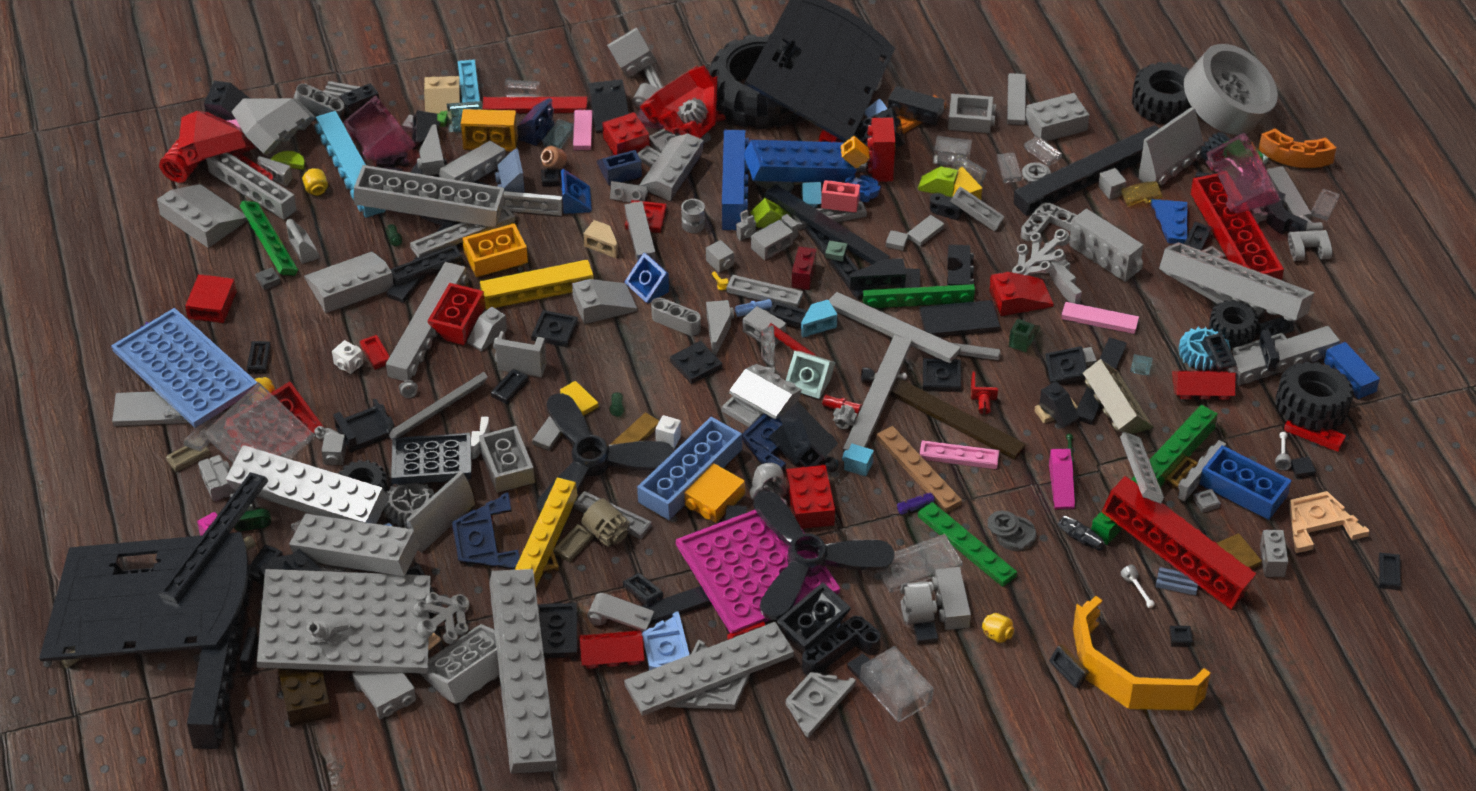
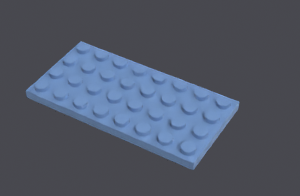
(184, 367)

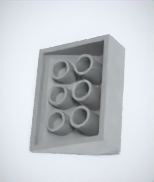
(1171, 148)
(200, 213)
(350, 281)
(464, 665)

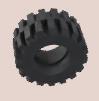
(1234, 321)
(367, 473)

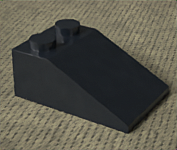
(607, 101)
(813, 617)

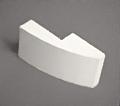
(475, 445)

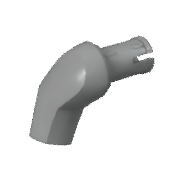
(327, 627)

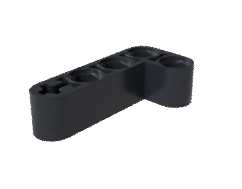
(851, 633)

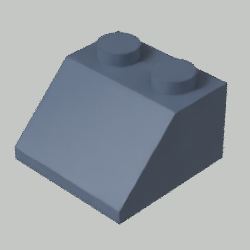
(510, 173)

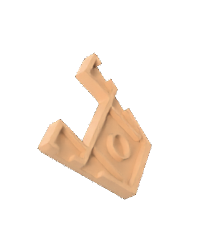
(1319, 513)

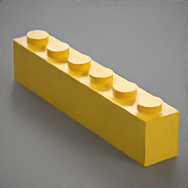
(534, 284)
(548, 527)

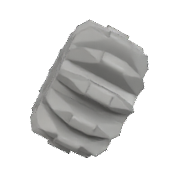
(692, 110)

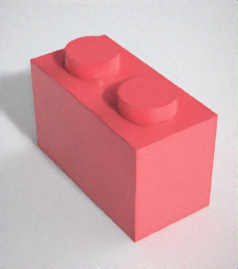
(840, 196)

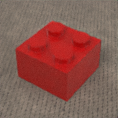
(625, 134)

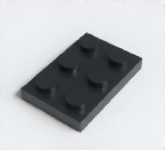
(558, 629)

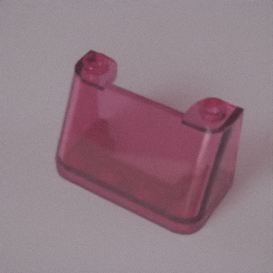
(378, 131)
(1242, 175)

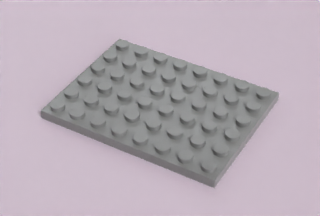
(379, 613)

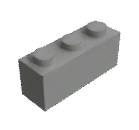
(951, 598)

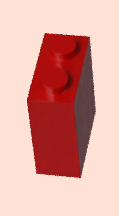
(211, 298)

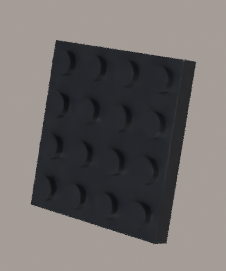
(430, 458)

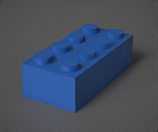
(1245, 482)

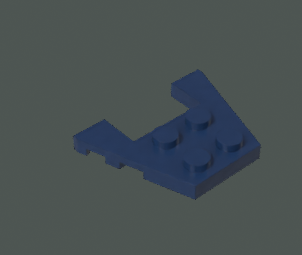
(758, 440)
(476, 536)

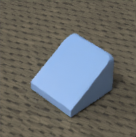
(875, 108)

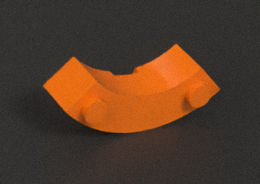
(1297, 154)

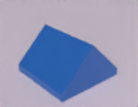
(575, 194)
(648, 279)

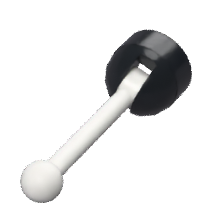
(868, 375)

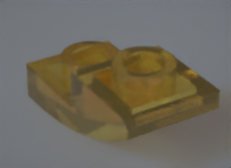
(1140, 192)

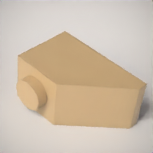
(600, 238)

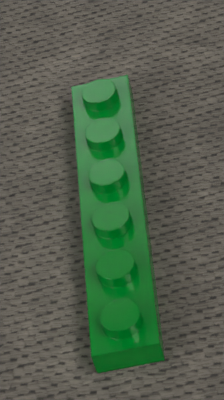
(268, 238)
(919, 296)
(967, 544)

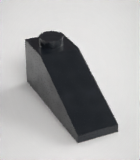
(883, 274)

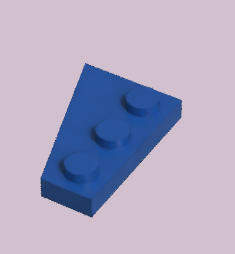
(1172, 218)

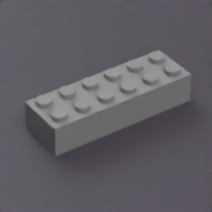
(356, 544)

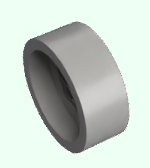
(1230, 89)

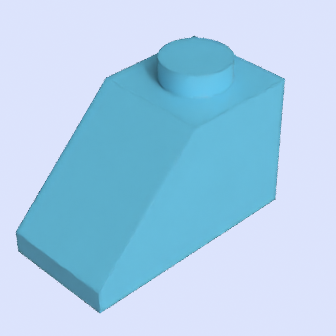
(811, 193)
(819, 318)

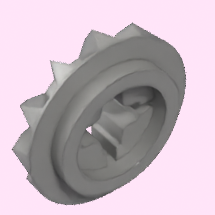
(1029, 170)

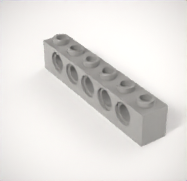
(252, 184)

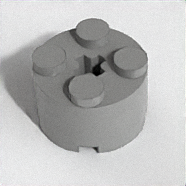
(917, 602)

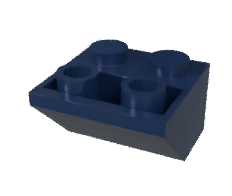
(536, 123)
(621, 167)

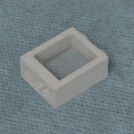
(973, 113)

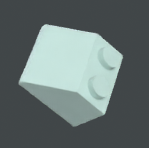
(810, 373)

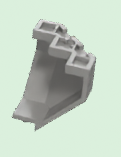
(271, 120)

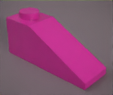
(1062, 478)

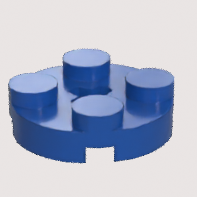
(868, 186)

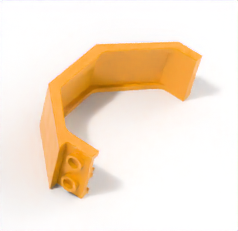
(1123, 686)

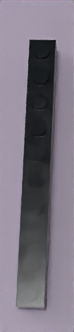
(1081, 173)

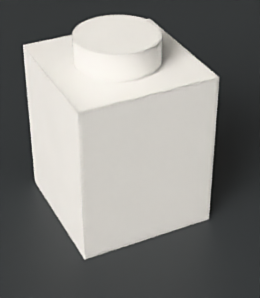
(668, 430)

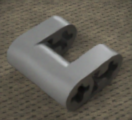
(1299, 240)

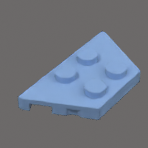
(665, 642)

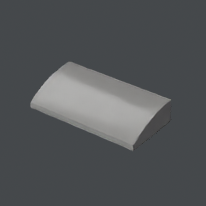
(441, 510)

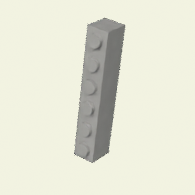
(1294, 350)

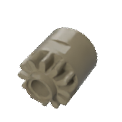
(606, 522)

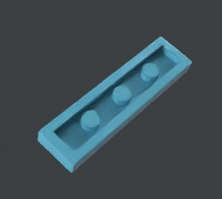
(468, 81)

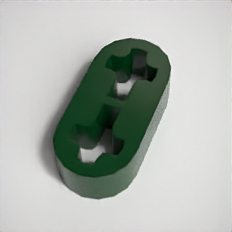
(252, 520)

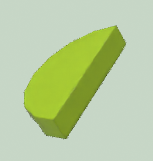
(290, 158)

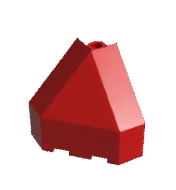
(665, 103)
(208, 136)

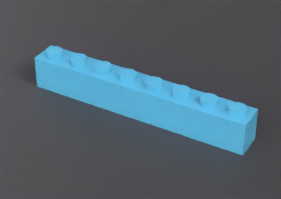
(343, 153)

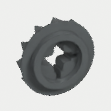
(1003, 517)

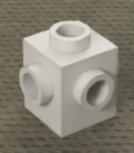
(347, 357)

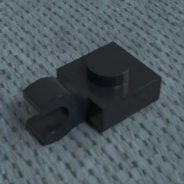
(393, 160)

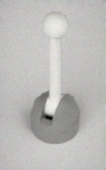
(1283, 460)
(1131, 574)

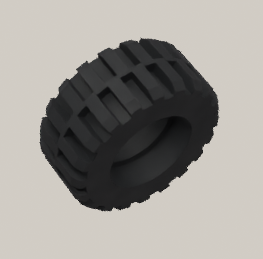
(1157, 79)
(1314, 396)

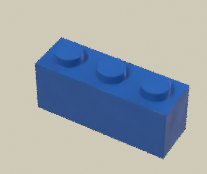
(1359, 374)

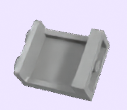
(520, 356)
(385, 690)

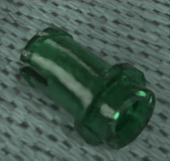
(394, 237)
(616, 407)

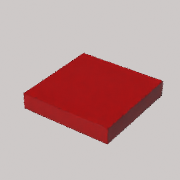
(655, 215)

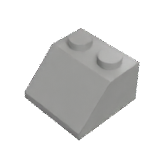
(632, 52)

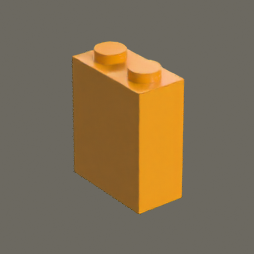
(713, 493)

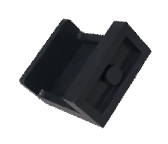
(364, 427)

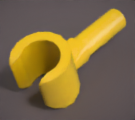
(721, 283)

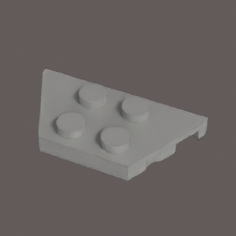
(816, 699)

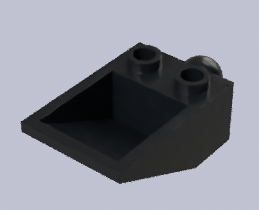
(808, 438)

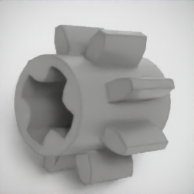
(844, 417)

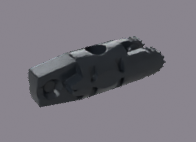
(1081, 533)

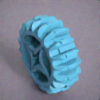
(1193, 352)

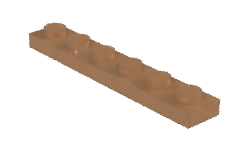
(919, 469)

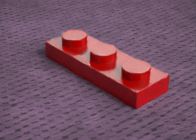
(1328, 438)

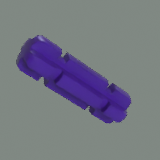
(915, 503)

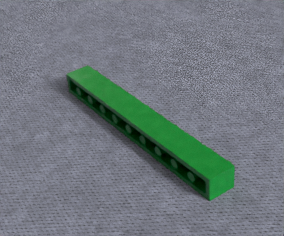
(1166, 459)

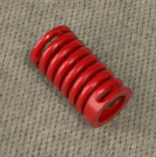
(175, 164)

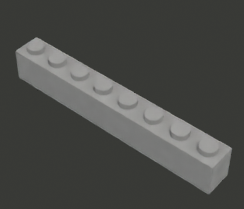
(419, 333)

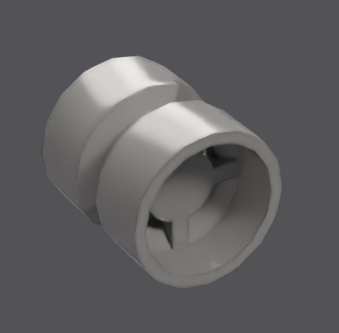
(693, 215)

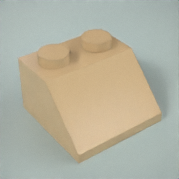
(440, 92)

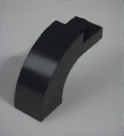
(1282, 220)

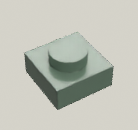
(836, 251)

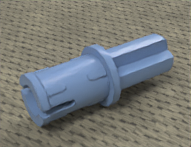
(745, 309)

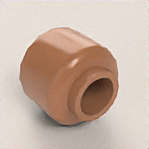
(553, 158)

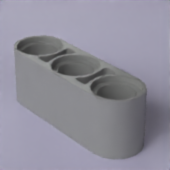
(317, 100)
(676, 316)

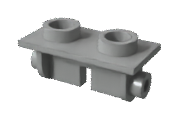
(627, 192)

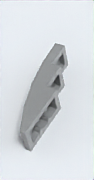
(1064, 280)

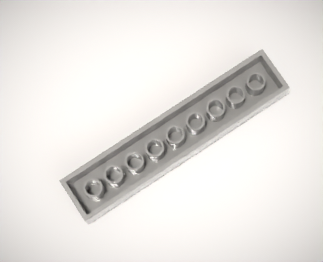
(522, 671)

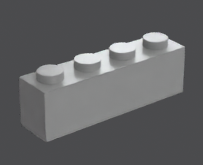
(474, 164)

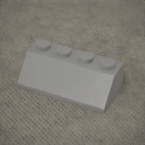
(673, 166)

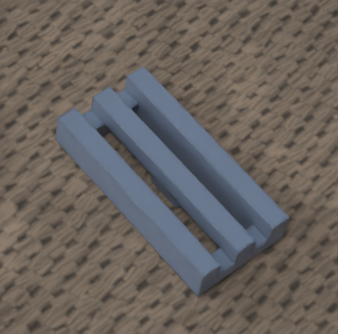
(1177, 578)

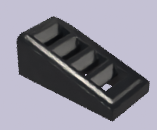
(1218, 339)

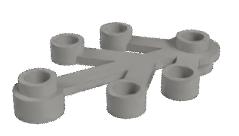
(1039, 256)
(457, 604)

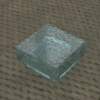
(1141, 364)

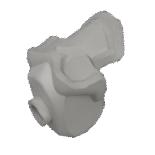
(768, 478)

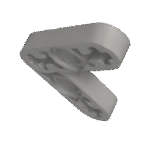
(1047, 214)

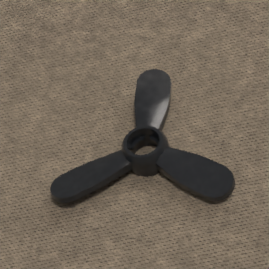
(630, 455)
(846, 554)

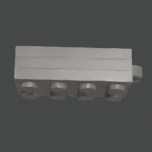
(1106, 245)

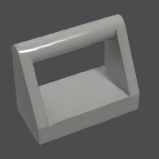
(301, 242)

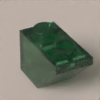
(1022, 334)

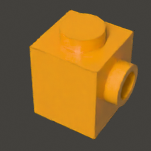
(855, 152)

